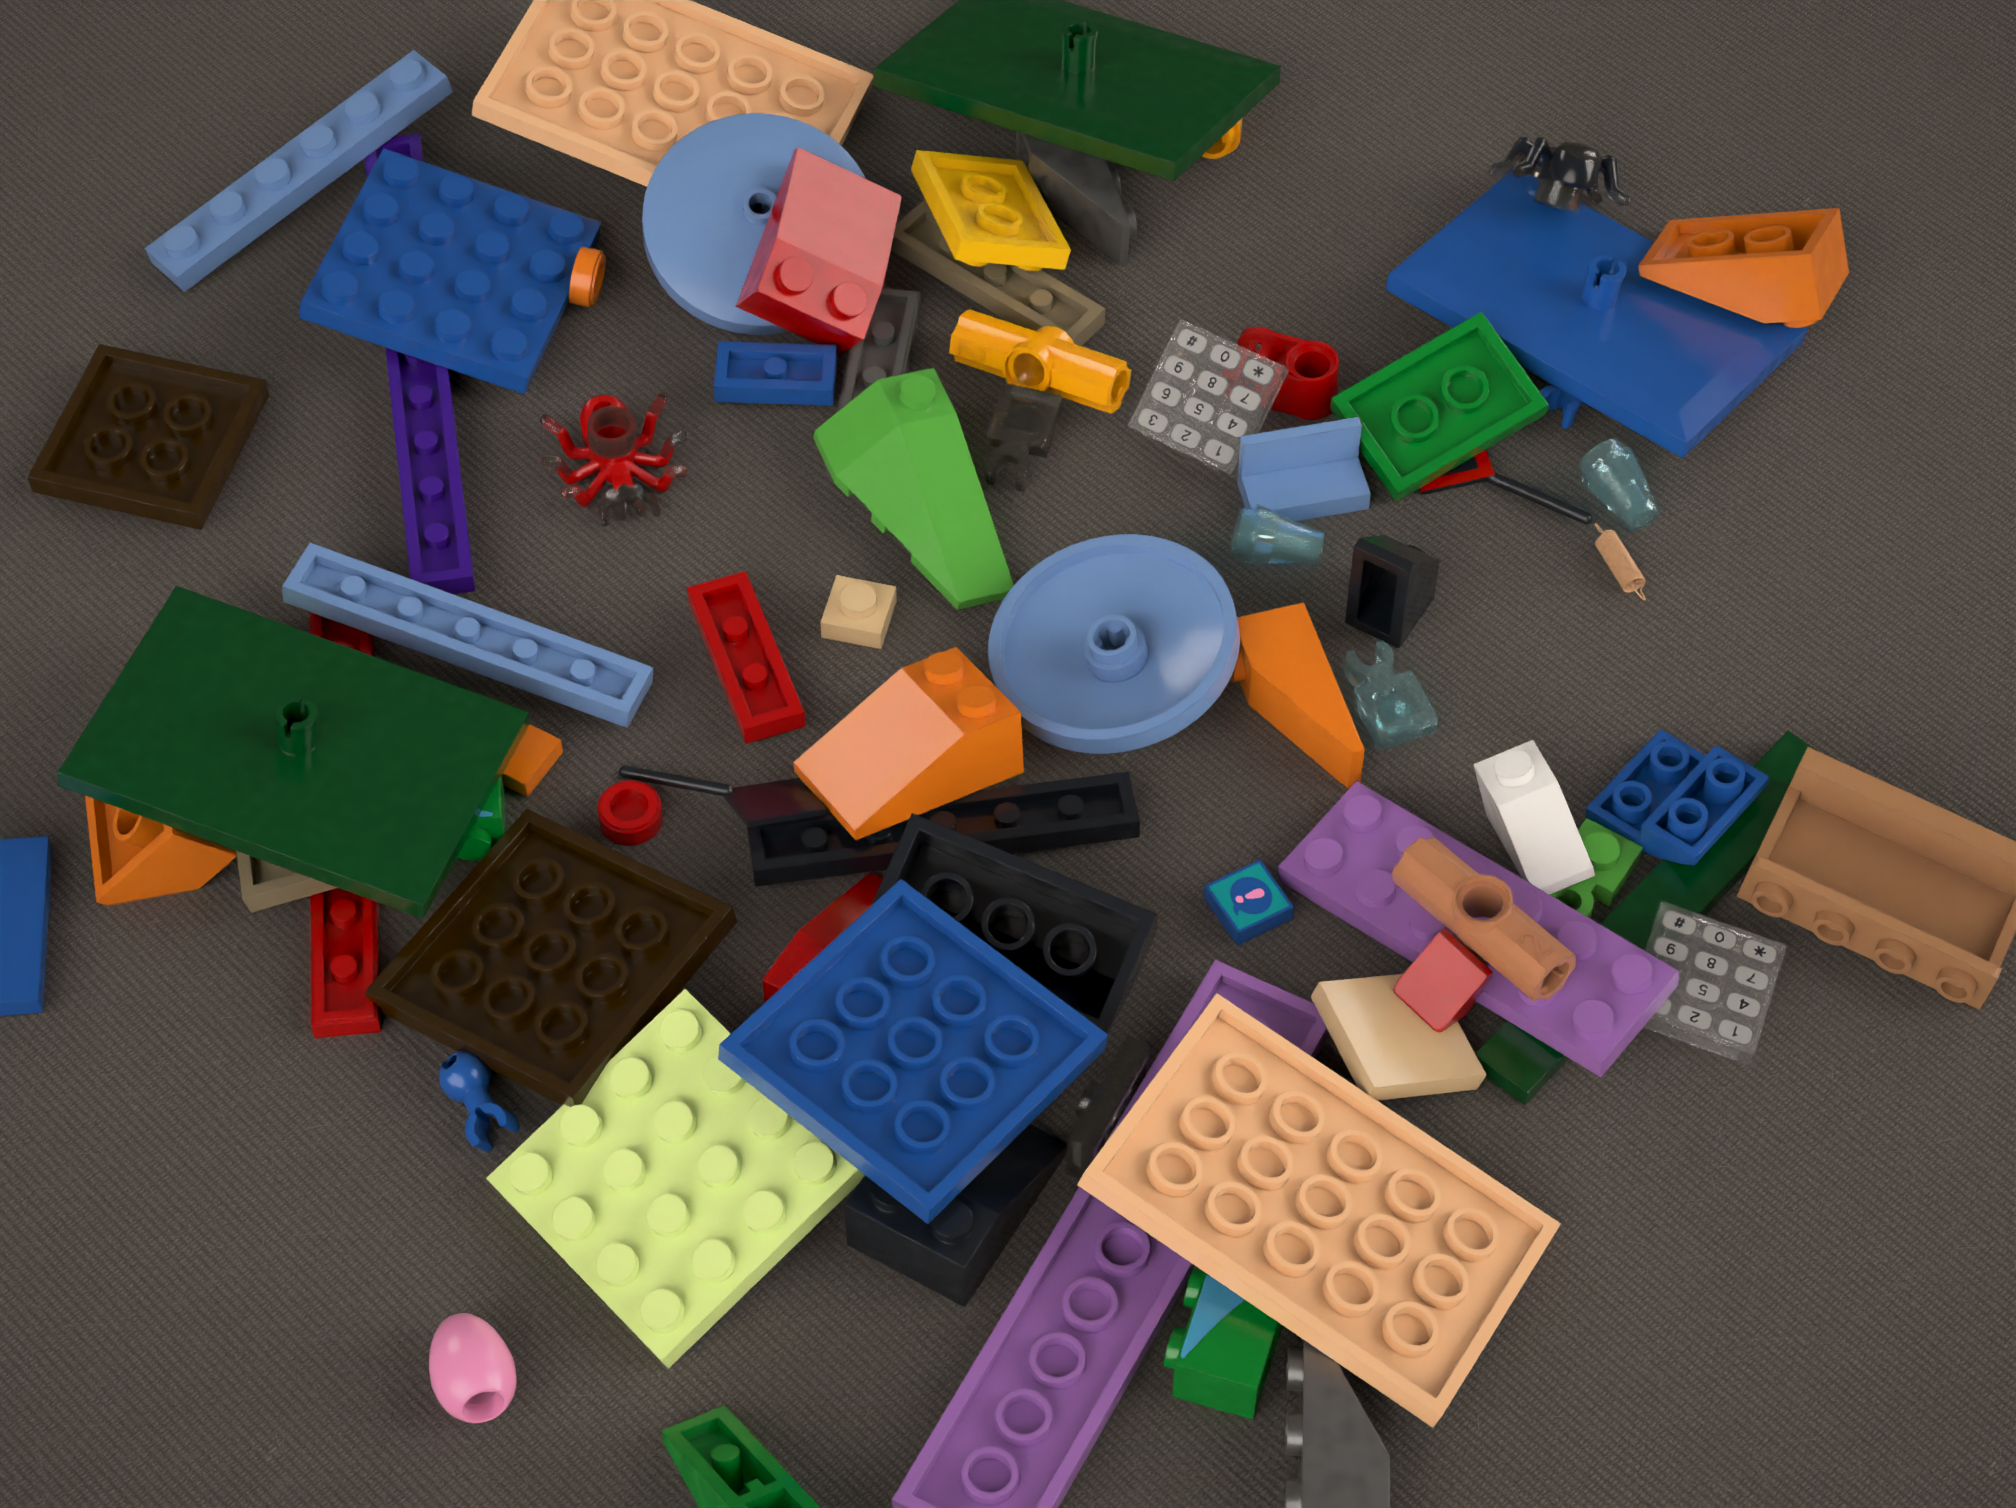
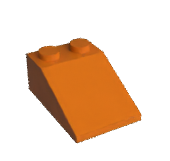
(1755, 264)
(915, 745)

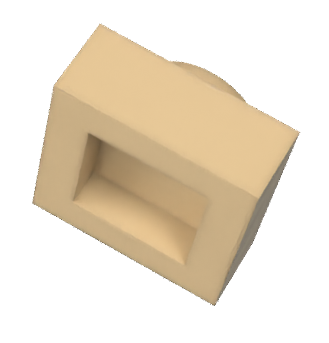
(858, 612)

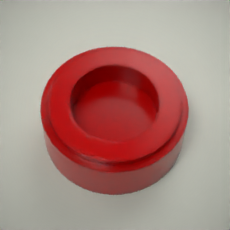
(630, 813)

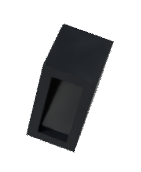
(1389, 588)

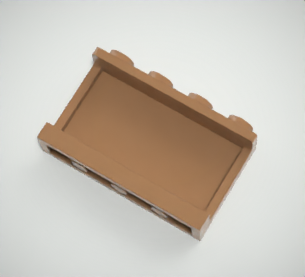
(1888, 878)

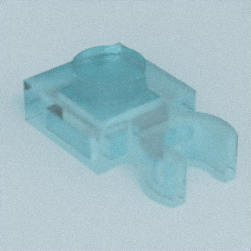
(1388, 703)

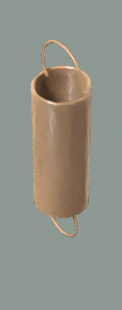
(1620, 561)

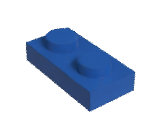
(775, 373)

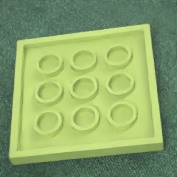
(673, 1181)

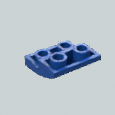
(1677, 798)

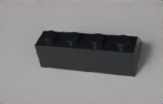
(1048, 925)

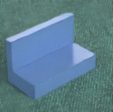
(1304, 470)

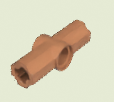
(1507, 940)

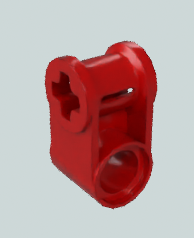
(1311, 373)

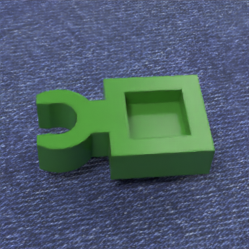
(1613, 863)

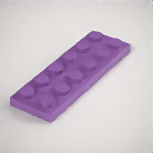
(1348, 871)

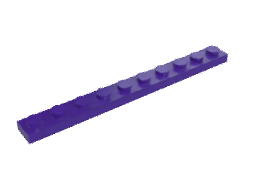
(428, 454)

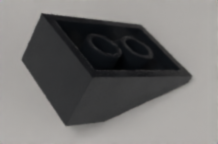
(969, 1233)

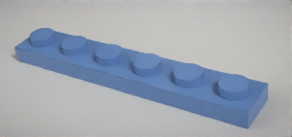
(298, 170)
(468, 634)

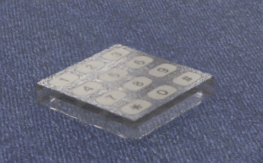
(1207, 397)
(1721, 981)

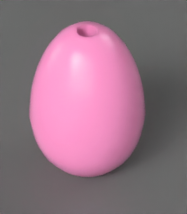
(471, 1369)

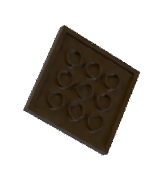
(551, 957)

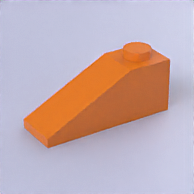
(1296, 690)

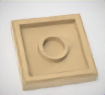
(1389, 1045)

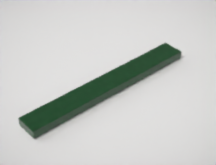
(1523, 1062)

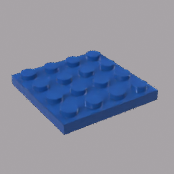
(449, 271)
(913, 1049)

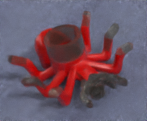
(612, 449)

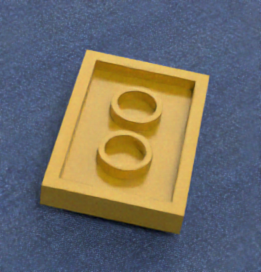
(990, 211)

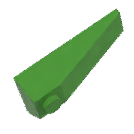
(914, 472)

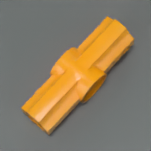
(1064, 366)

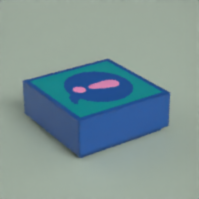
(1248, 902)

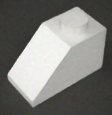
(1533, 818)

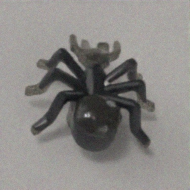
(1563, 172)

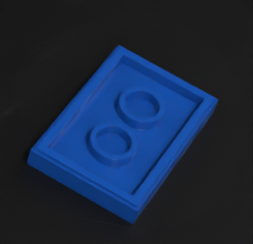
(24, 922)

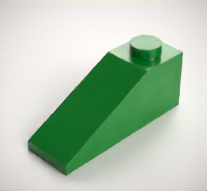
(729, 1465)

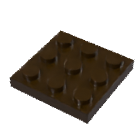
(149, 436)

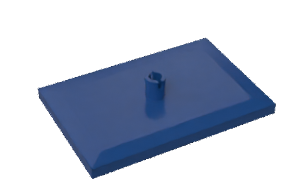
(1583, 318)

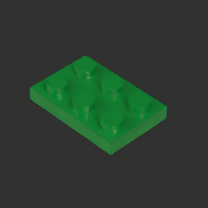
(1440, 406)

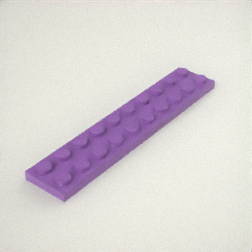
(1075, 1323)

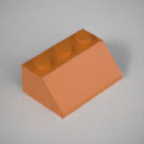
(145, 858)

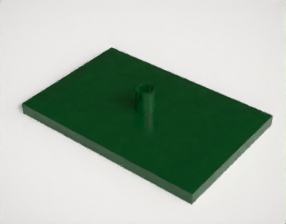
(1080, 80)
(296, 751)

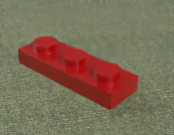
(746, 657)

